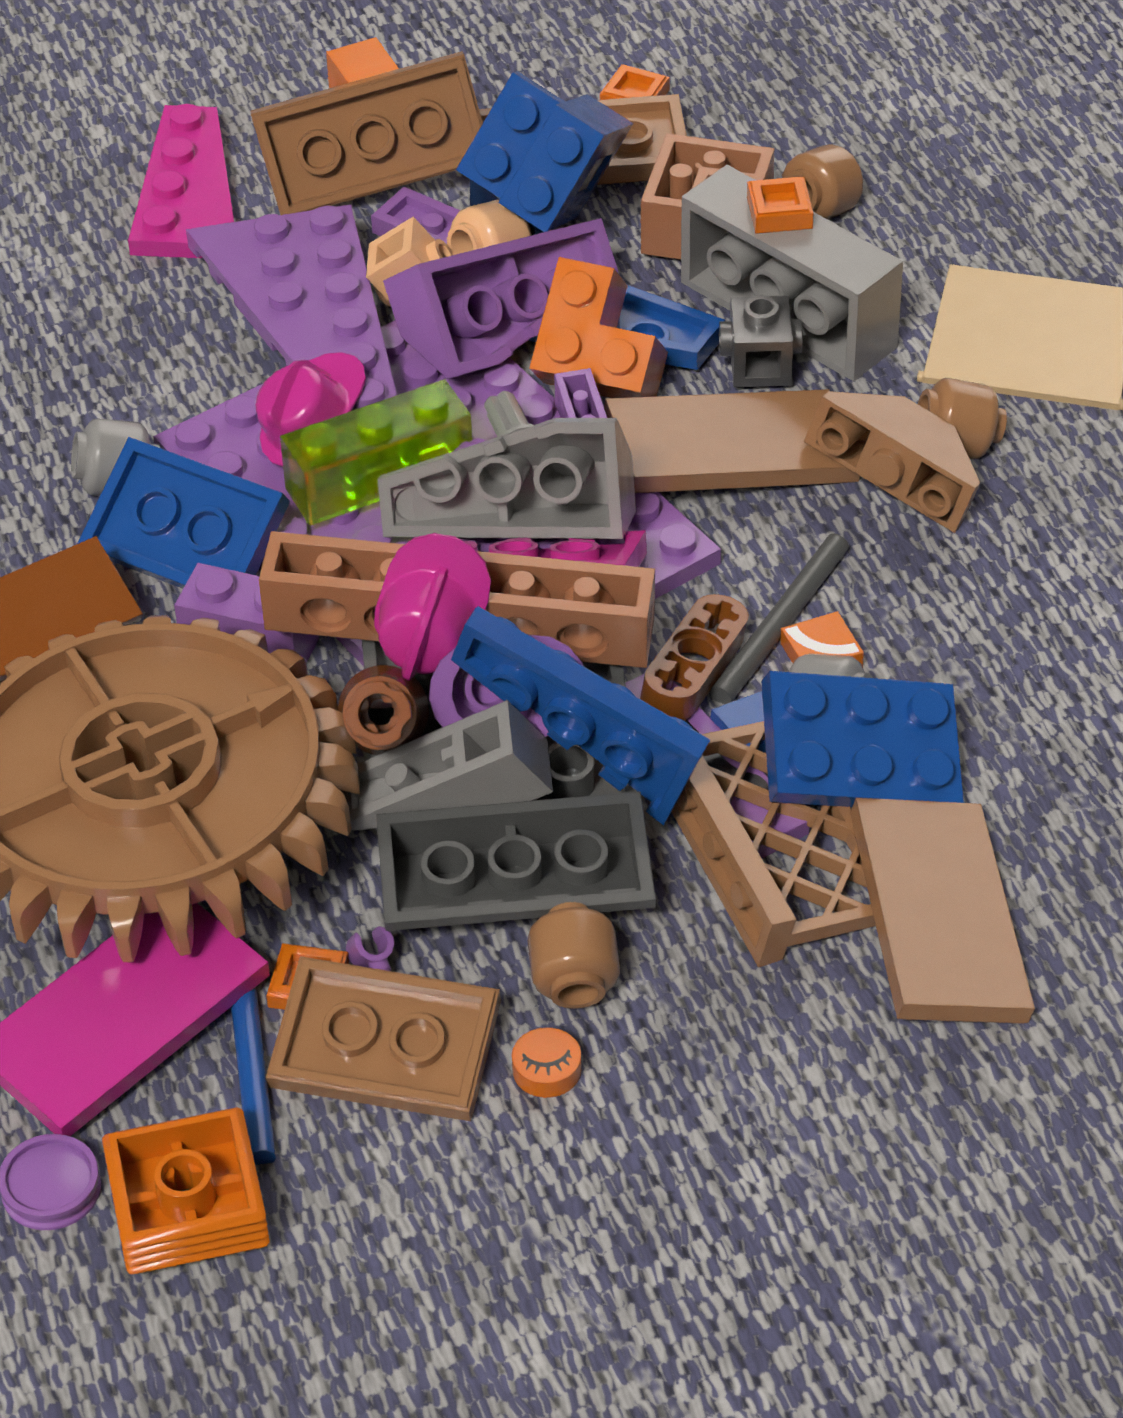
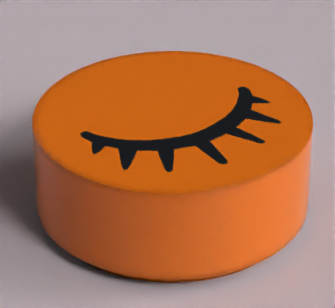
(546, 1062)

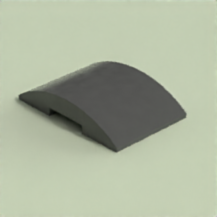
(515, 856)

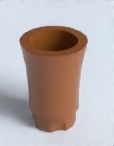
(383, 683)

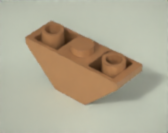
(899, 451)

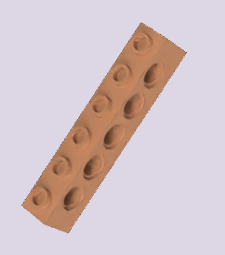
(335, 584)

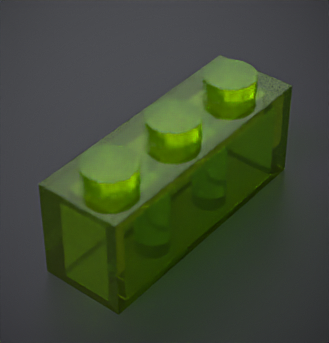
(339, 460)

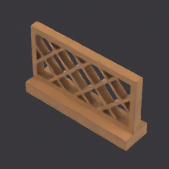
(736, 869)

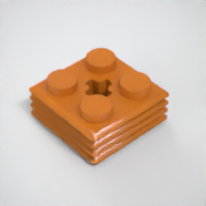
(173, 1226)

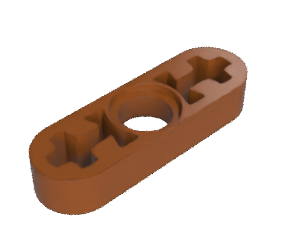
(694, 637)

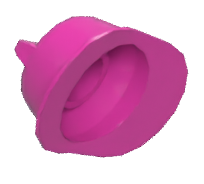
(306, 395)
(428, 599)

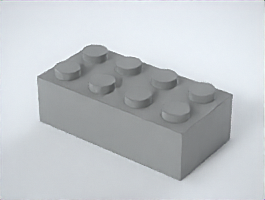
(833, 279)

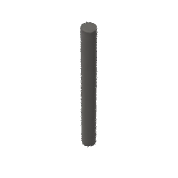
(780, 616)

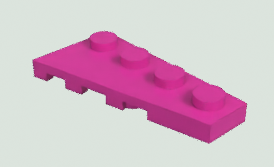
(182, 184)

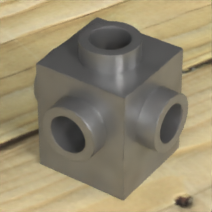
(760, 340)

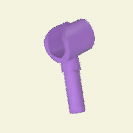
(360, 957)

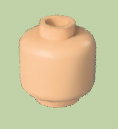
(485, 226)

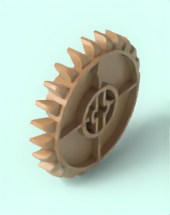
(163, 777)

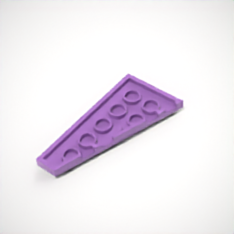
(302, 287)

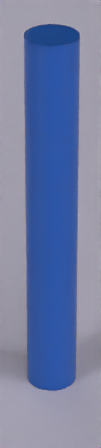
(253, 1077)

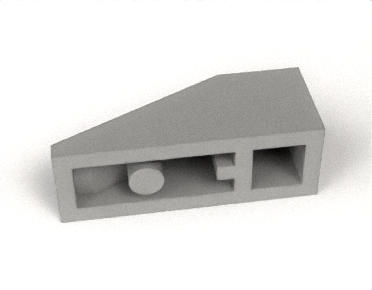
(467, 763)

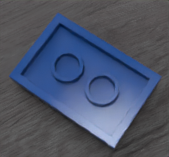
(173, 512)
(859, 739)

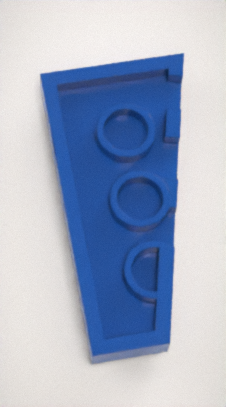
(583, 709)

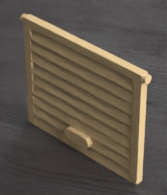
(1030, 337)

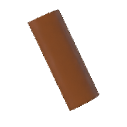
(61, 597)

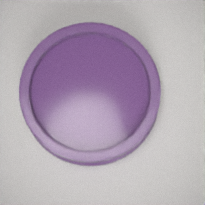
(49, 1182)

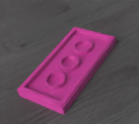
(119, 1020)

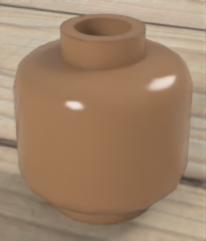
(830, 177)
(971, 409)
(573, 955)

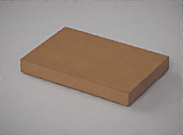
(384, 1038)

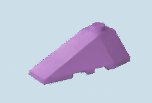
(487, 301)

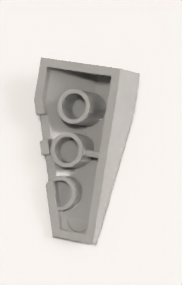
(526, 484)

